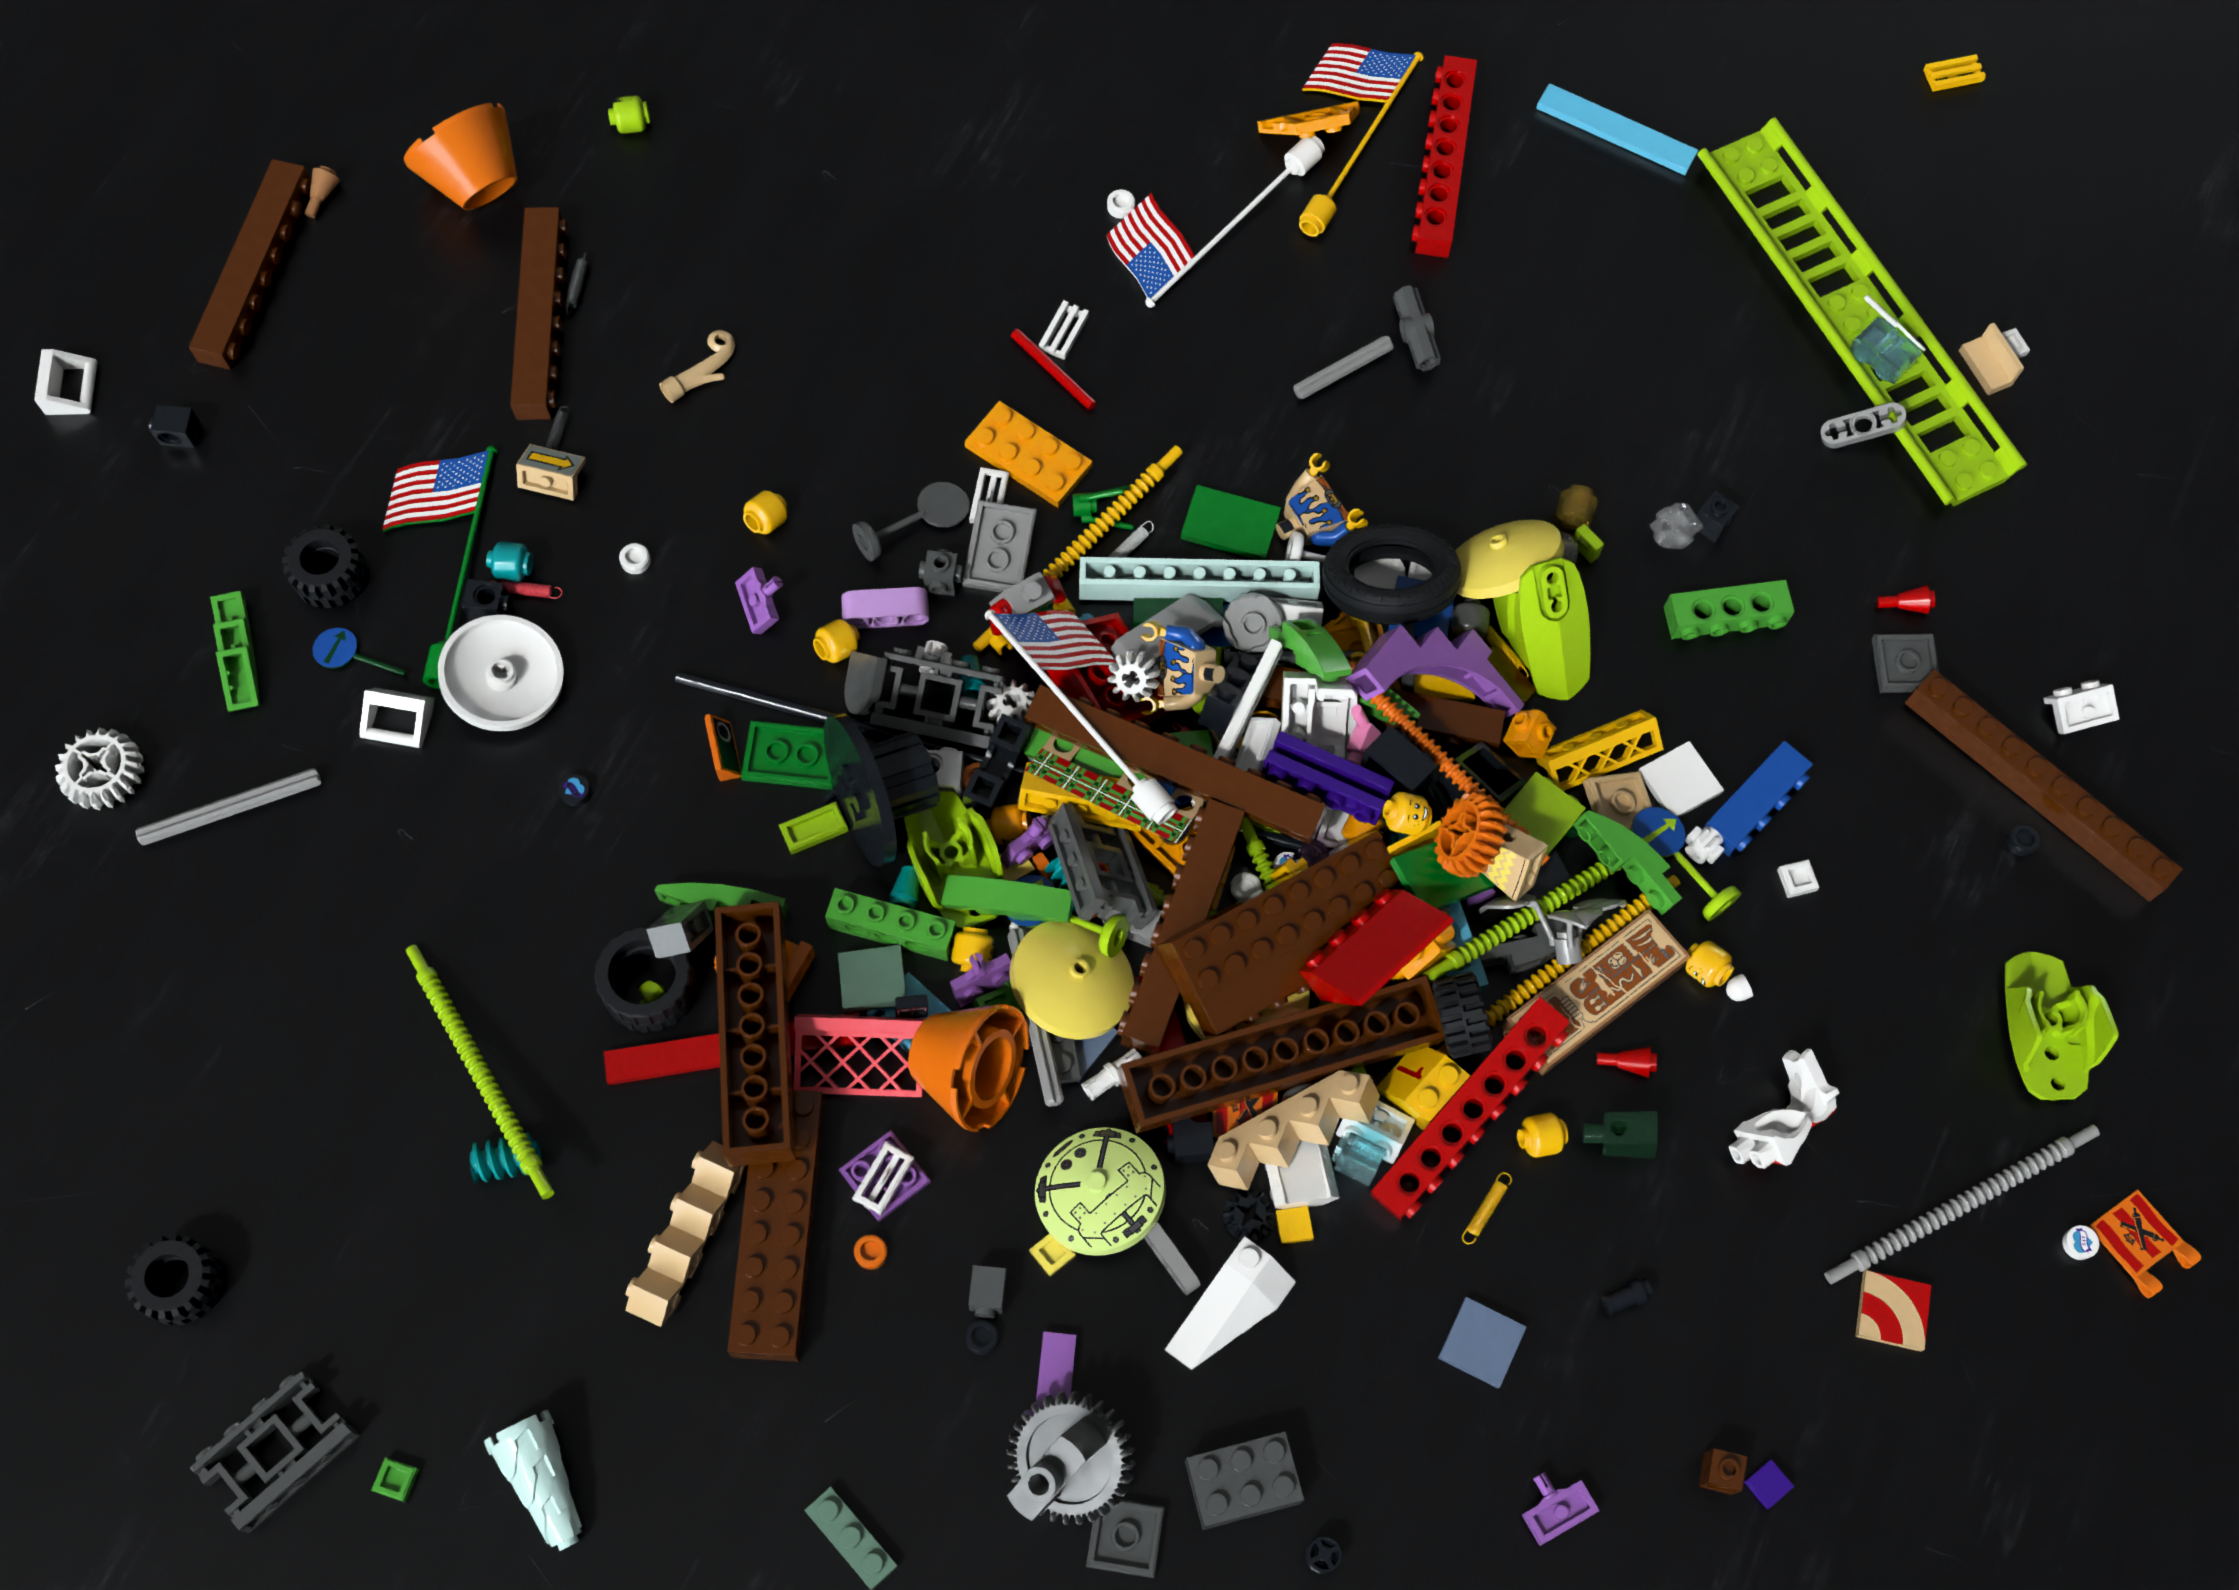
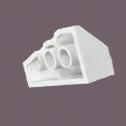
(1237, 1298)

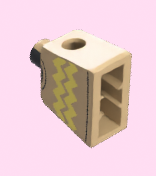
(1518, 863)

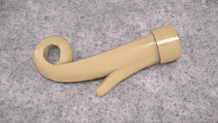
(701, 373)

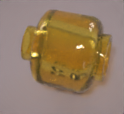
(1576, 506)

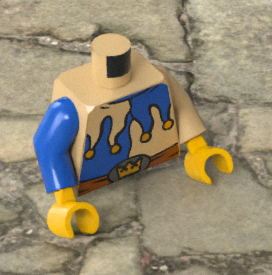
(1316, 510)
(1185, 667)

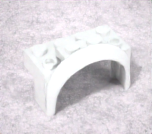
(1318, 711)

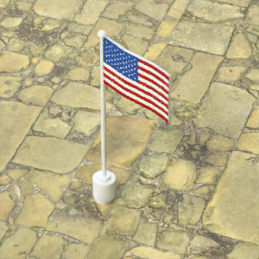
(1156, 248)
(1063, 643)

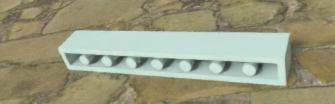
(1207, 578)

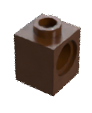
(1723, 1471)

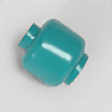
(510, 561)

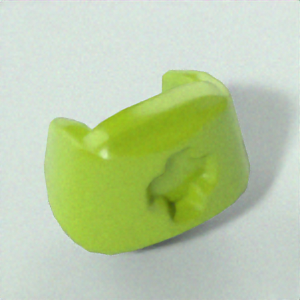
(651, 991)

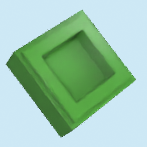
(395, 1479)

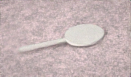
(1892, 321)

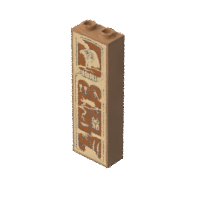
(1607, 983)

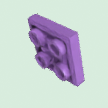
(857, 1168)

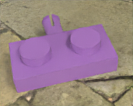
(757, 599)
(1023, 848)
(981, 979)
(1558, 1509)

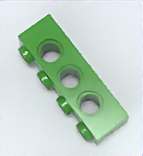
(1769, 596)
(891, 924)

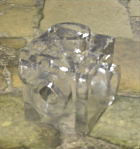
(1675, 526)

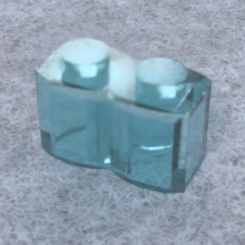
(1885, 350)
(1358, 1158)

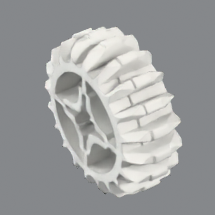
(99, 787)

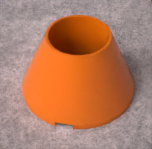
(467, 156)
(971, 1062)

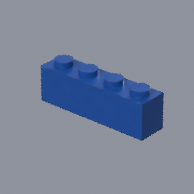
(1759, 796)

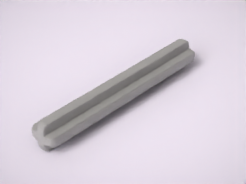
(1343, 367)

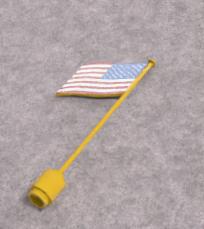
(1358, 75)

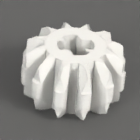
(1146, 675)
(1012, 695)

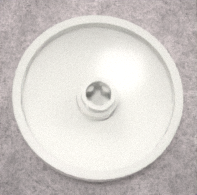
(500, 672)

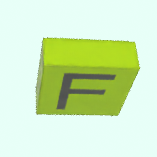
(1588, 543)

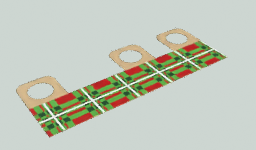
(1112, 796)

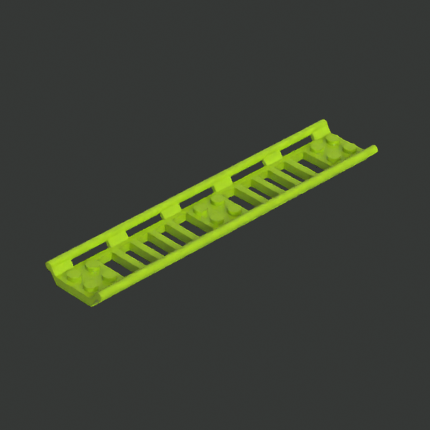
(1753, 163)

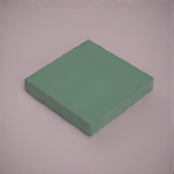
(871, 978)

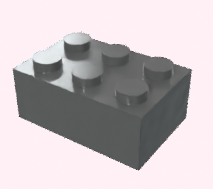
(1244, 1480)

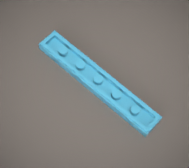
(1617, 129)

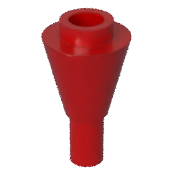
(1916, 600)
(1637, 1061)

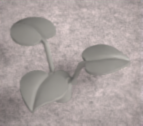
(1568, 940)

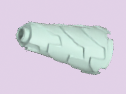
(533, 1465)

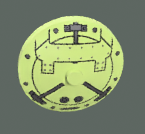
(1100, 1191)

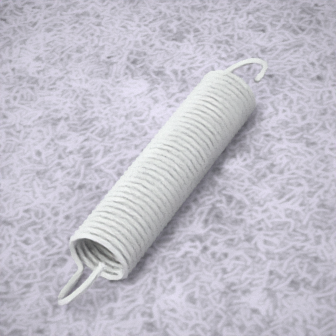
(1132, 542)

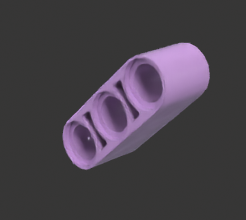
(885, 607)

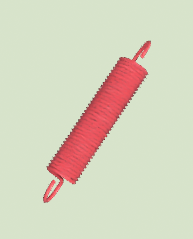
(528, 589)

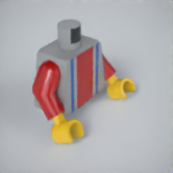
(1026, 598)

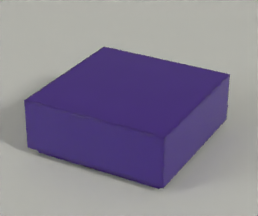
(1768, 1484)

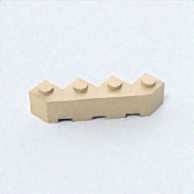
(1304, 1117)
(679, 1247)

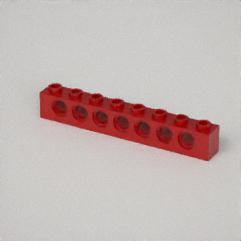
(1445, 157)
(1539, 1018)

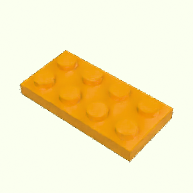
(1028, 454)

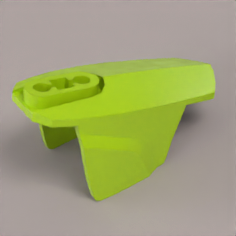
(1549, 640)
(951, 842)
(2056, 1020)

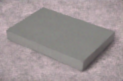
(999, 546)

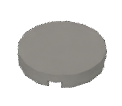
(1248, 622)

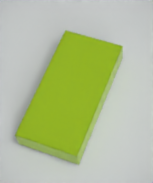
(813, 828)

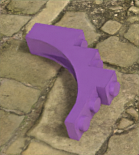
(1433, 654)

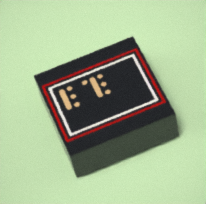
(911, 1006)

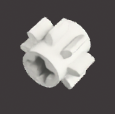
(935, 648)
(1704, 845)

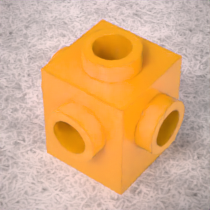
(1529, 733)

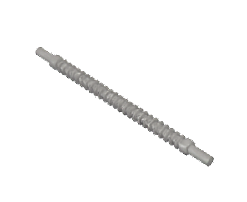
(1862, 1260)

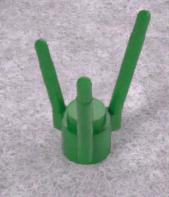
(1086, 503)

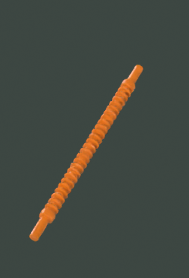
(1440, 758)

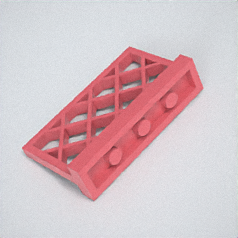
(852, 1027)

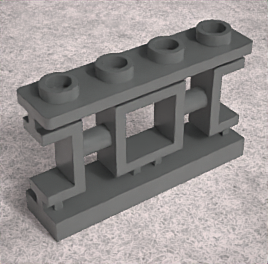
(934, 721)
(1098, 891)
(292, 1470)

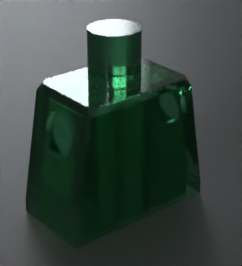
(1637, 1129)

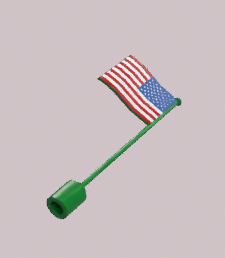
(435, 494)

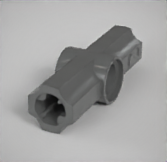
(1416, 328)

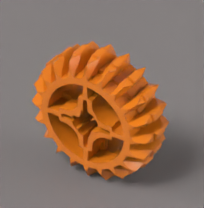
(1470, 835)

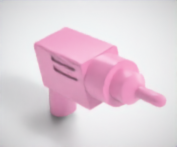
(1362, 736)

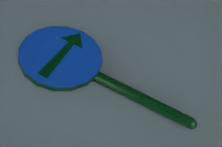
(338, 648)

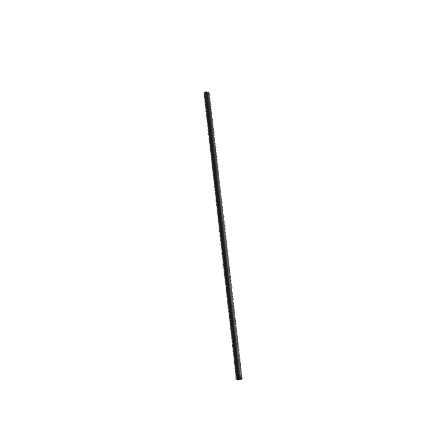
(886, 733)

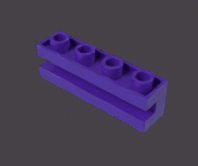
(1328, 776)

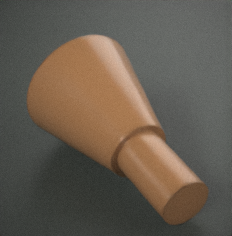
(322, 184)

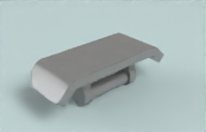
(1186, 612)

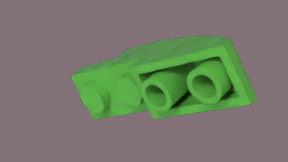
(1313, 648)
(1623, 848)

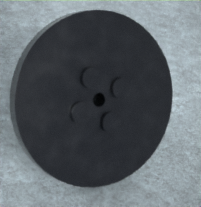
(878, 783)

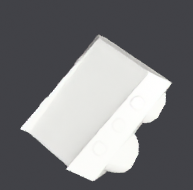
(1306, 1181)

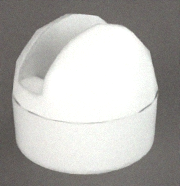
(1739, 988)

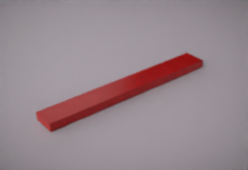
(688, 1056)

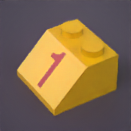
(1422, 1084)

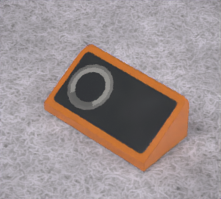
(723, 748)

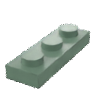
(851, 1538)

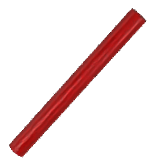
(1050, 366)

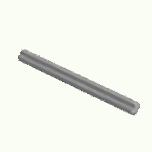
(228, 806)
(1041, 1045)

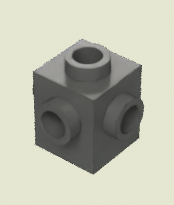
(941, 572)

